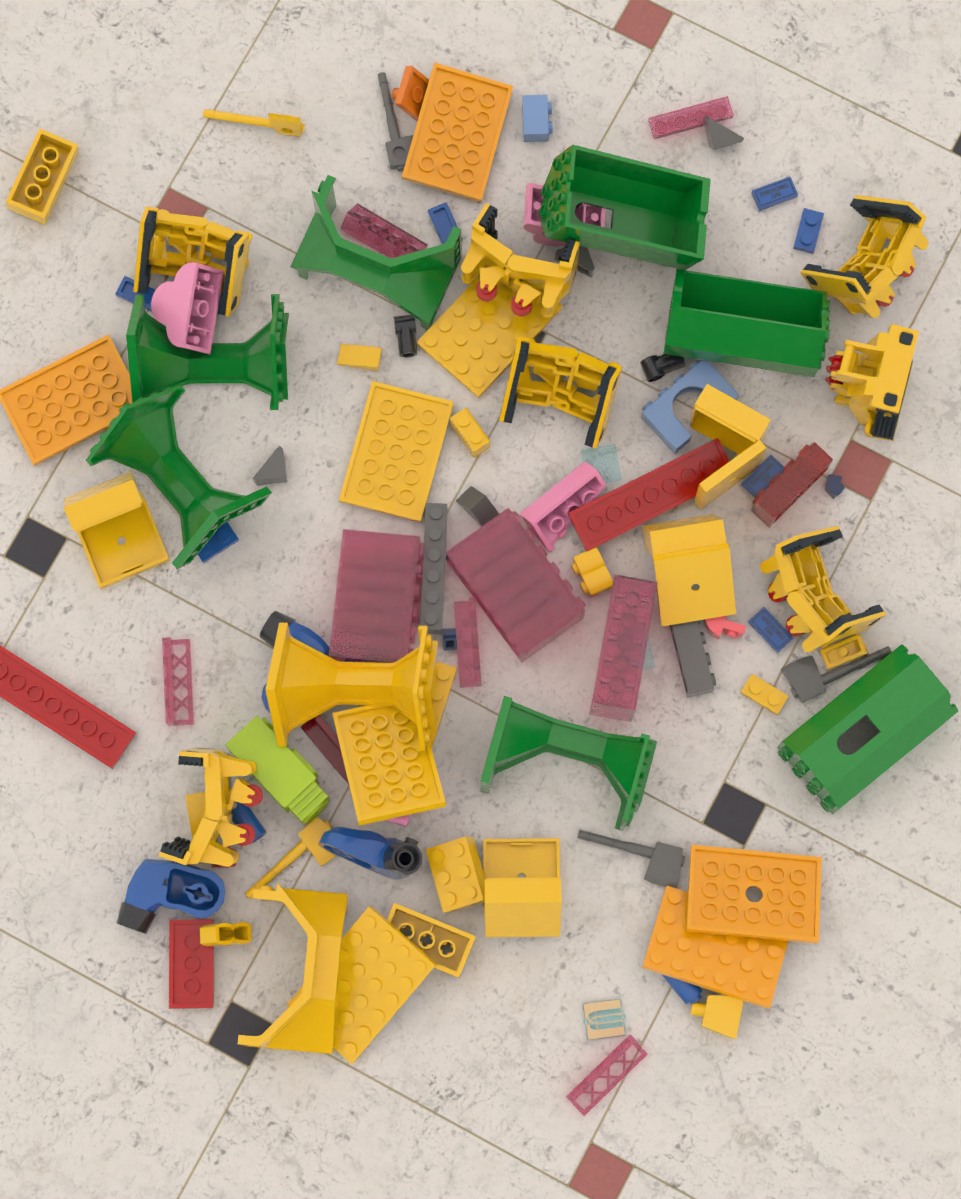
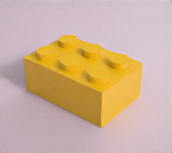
(457, 874)

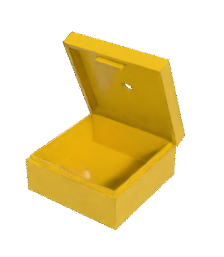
(738, 430)
(113, 512)
(690, 554)
(526, 904)

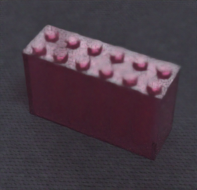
(516, 584)
(376, 597)
(623, 648)

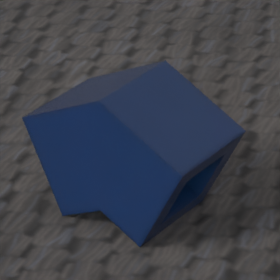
(834, 486)
(449, 639)

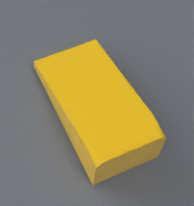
(360, 356)
(844, 651)
(196, 809)

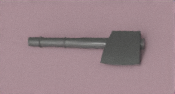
(398, 147)
(808, 682)
(664, 861)

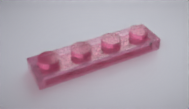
(690, 117)

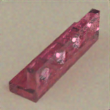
(377, 237)
(467, 643)
(169, 681)
(600, 1069)

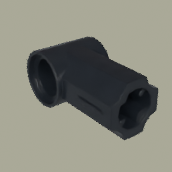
(405, 330)
(657, 366)

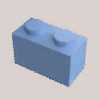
(535, 118)

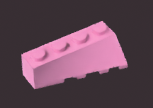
(548, 514)

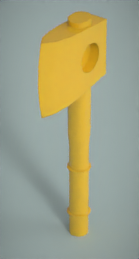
(280, 123)
(310, 838)

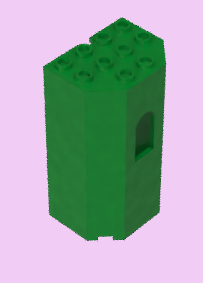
(653, 208)
(747, 323)
(900, 701)

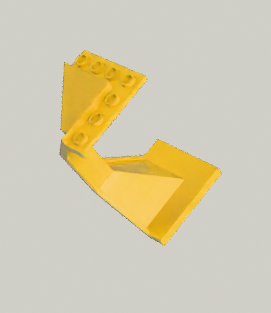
(309, 683)
(311, 1018)

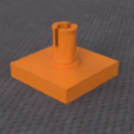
(411, 92)

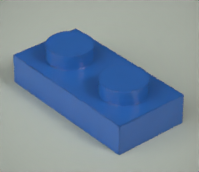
(808, 231)
(221, 540)

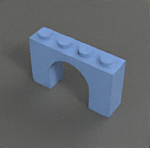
(660, 415)

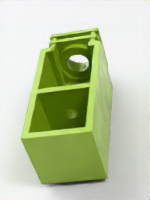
(280, 770)

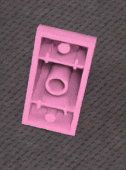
(532, 219)
(189, 306)

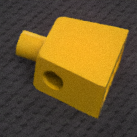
(719, 1014)

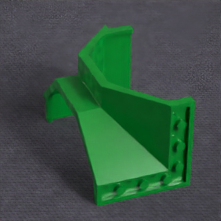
(410, 281)
(160, 364)
(147, 441)
(528, 733)

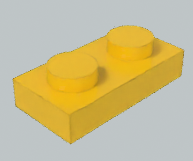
(764, 694)

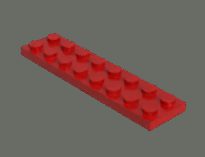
(646, 495)
(62, 710)

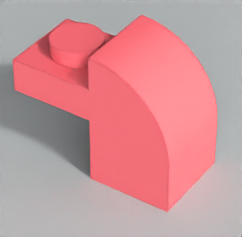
(717, 625)

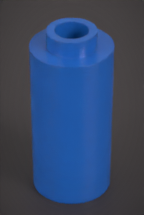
(244, 814)
(686, 991)

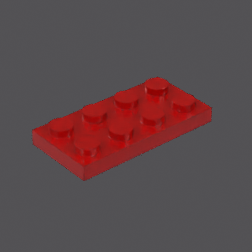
(190, 966)

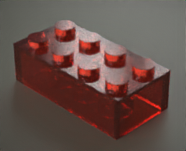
(791, 485)

